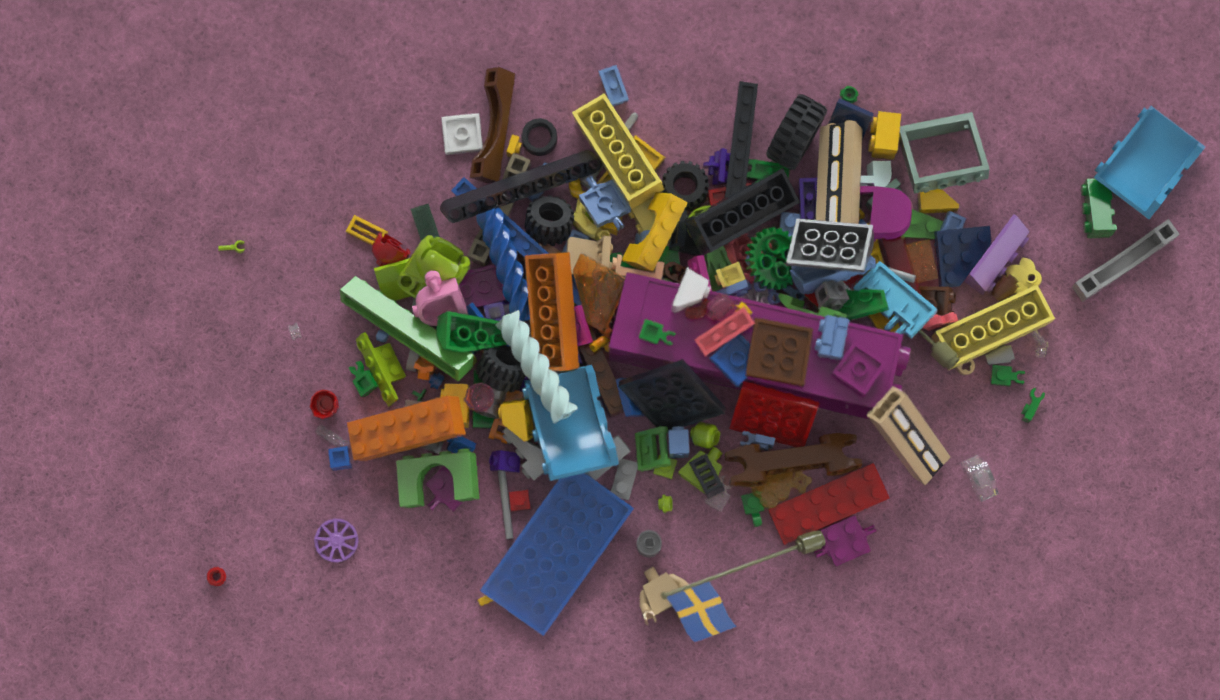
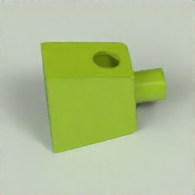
(687, 473)

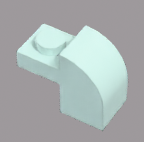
(878, 174)

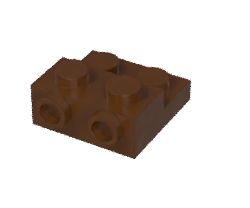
(940, 298)

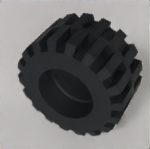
(690, 171)
(549, 209)
(500, 369)

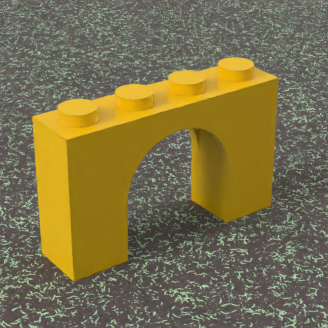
(648, 252)

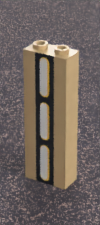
(839, 172)
(909, 435)

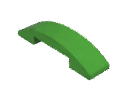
(796, 304)

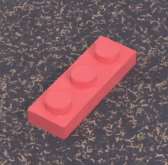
(724, 331)

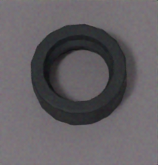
(539, 123)

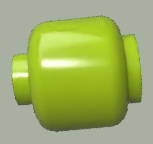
(705, 435)

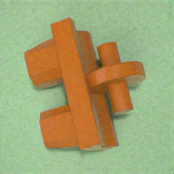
(424, 368)

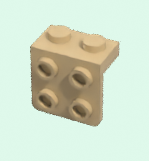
(598, 250)

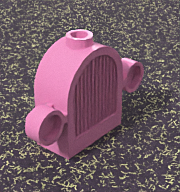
(438, 298)

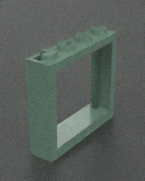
(939, 127)

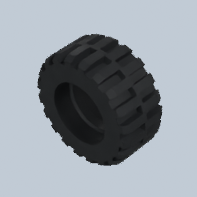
(796, 132)

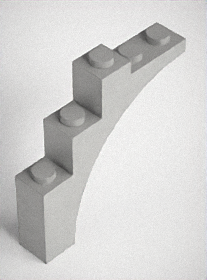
(533, 465)

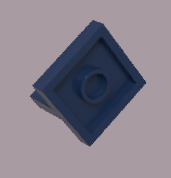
(847, 111)

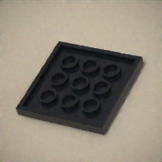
(672, 396)

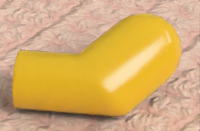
(575, 188)
(600, 342)

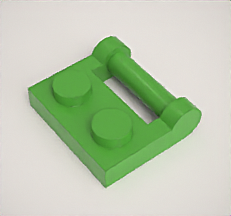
(647, 449)

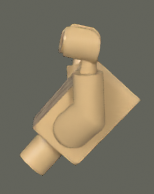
(650, 597)

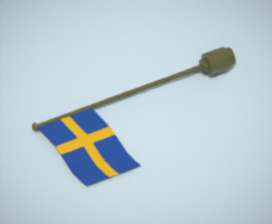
(701, 606)

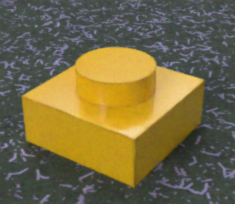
(514, 146)

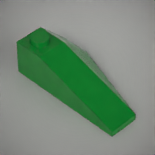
(467, 332)

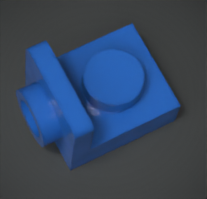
(460, 443)

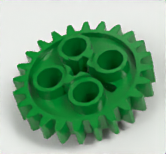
(768, 273)

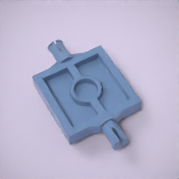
(604, 203)

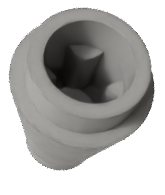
(1003, 354)

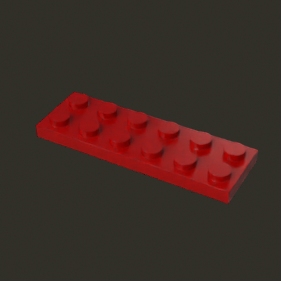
(828, 503)

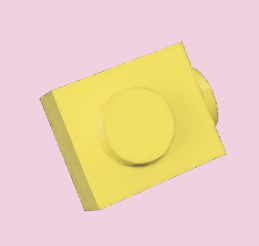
(729, 275)

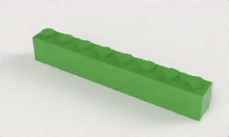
(404, 327)

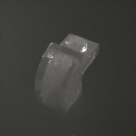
(981, 477)

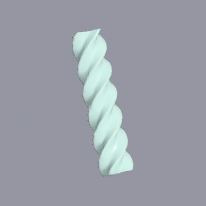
(536, 367)

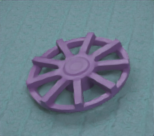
(336, 540)

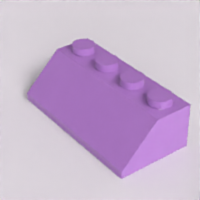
(997, 255)

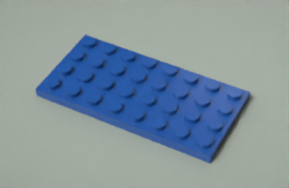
(556, 550)

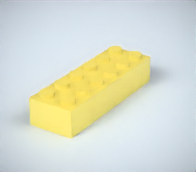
(618, 151)
(996, 325)

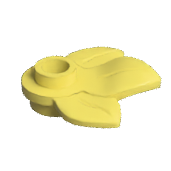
(1022, 273)

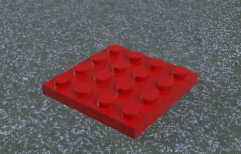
(774, 414)

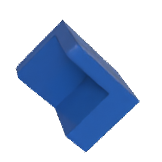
(339, 458)

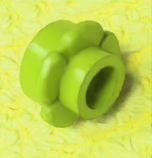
(665, 503)

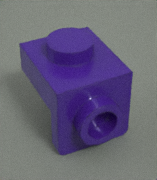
(504, 461)

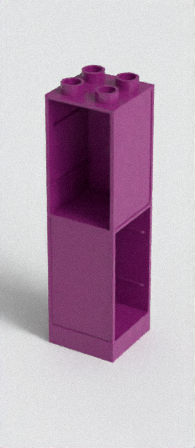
(654, 298)

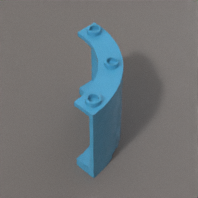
(1149, 161)
(579, 441)

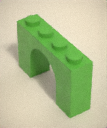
(413, 470)

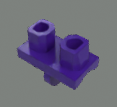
(717, 165)

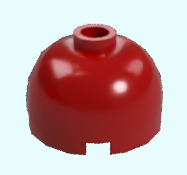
(388, 250)

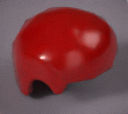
(324, 404)

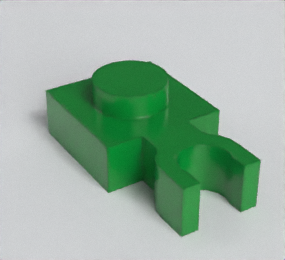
(653, 332)
(1003, 375)
(364, 380)

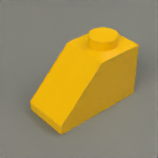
(936, 202)

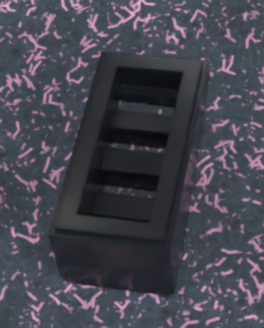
(713, 490)

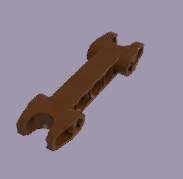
(762, 464)

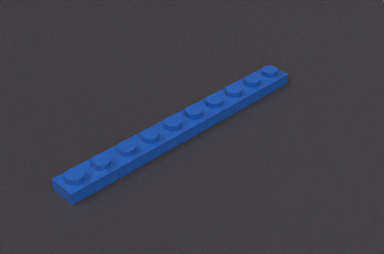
(520, 239)

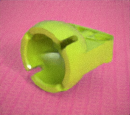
(433, 255)

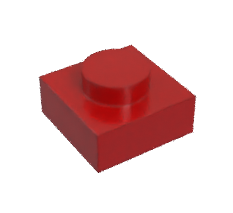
(519, 500)

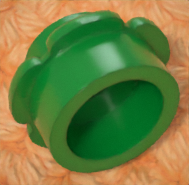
(849, 90)

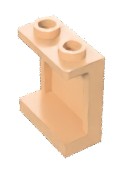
(657, 272)

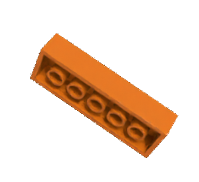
(552, 308)
(406, 428)

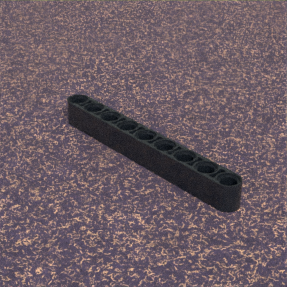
(520, 186)

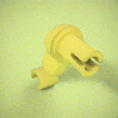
(584, 225)

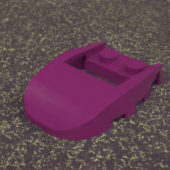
(890, 211)

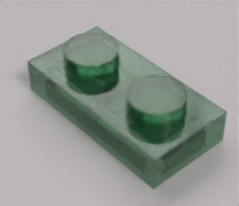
(424, 221)

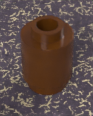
(1005, 287)

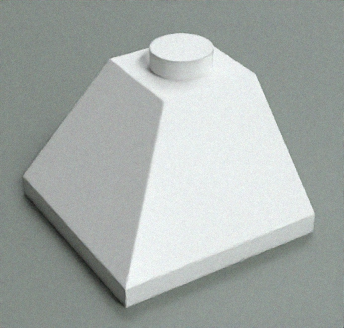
(691, 291)

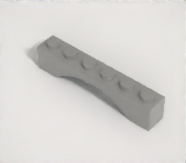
(1125, 260)

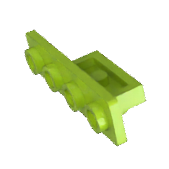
(383, 366)

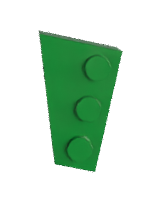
(1097, 210)

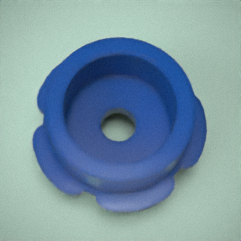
(436, 380)

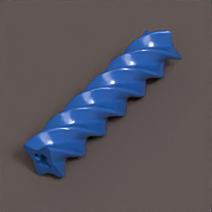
(503, 256)

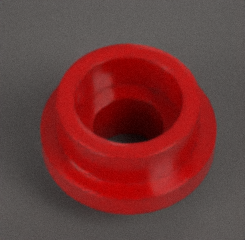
(210, 574)

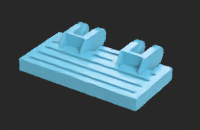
(902, 300)

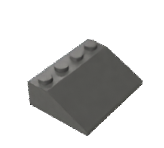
(831, 245)

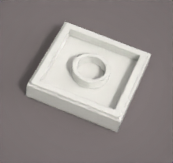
(462, 134)

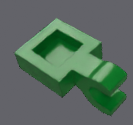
(1029, 410)
(752, 506)

